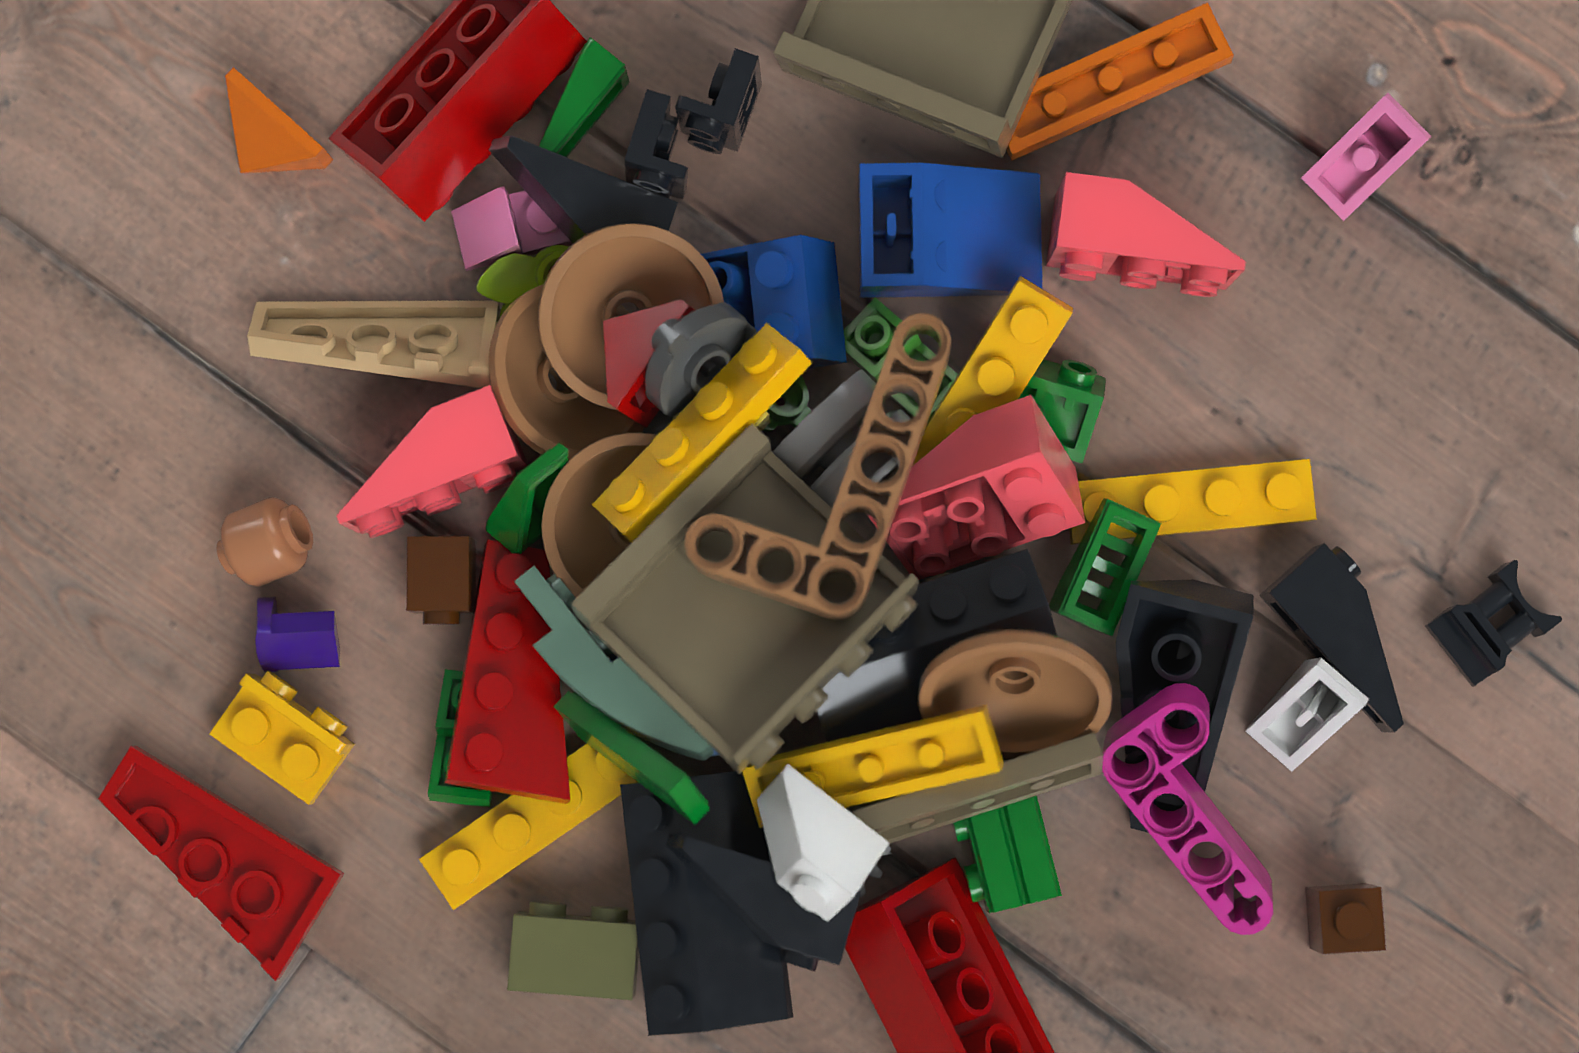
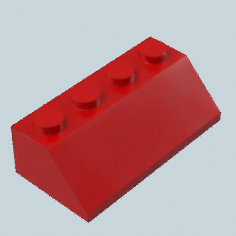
(455, 95)
(940, 970)

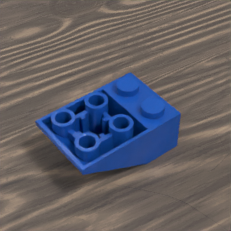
(947, 230)
(791, 288)

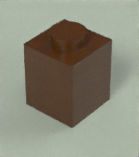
(441, 577)
(1345, 918)

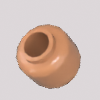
(264, 541)

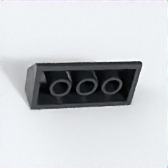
(949, 610)
(695, 954)

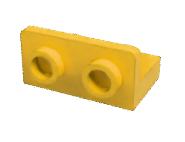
(283, 737)

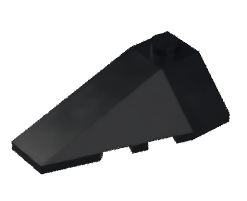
(1181, 636)

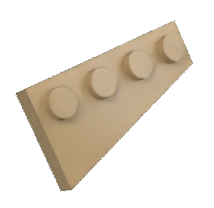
(391, 338)

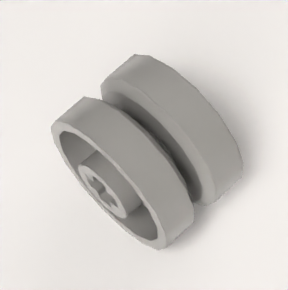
(829, 437)

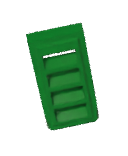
(587, 95)
(518, 515)
(1085, 557)

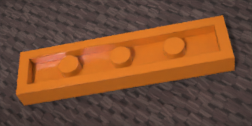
(1120, 78)

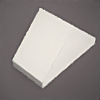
(1306, 712)

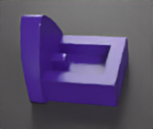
(295, 639)

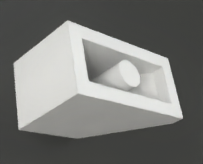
(816, 844)

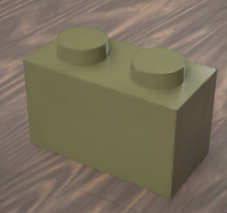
(574, 952)

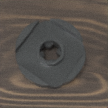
(692, 354)

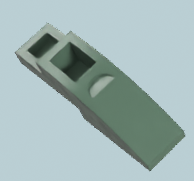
(607, 685)

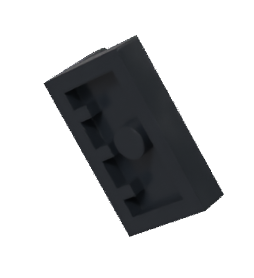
(733, 96)
(651, 149)

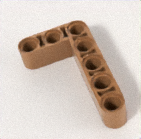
(855, 494)

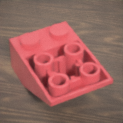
(1127, 233)
(445, 454)
(986, 491)

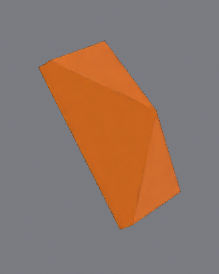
(267, 136)

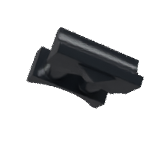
(1471, 638)

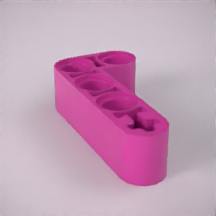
(1198, 818)

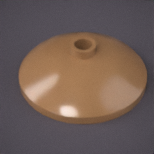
(600, 274)
(526, 396)
(574, 533)
(1033, 686)

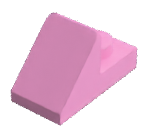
(1366, 156)
(502, 226)

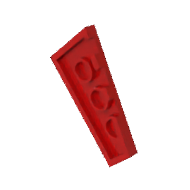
(505, 717)
(238, 867)

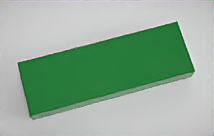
(633, 757)

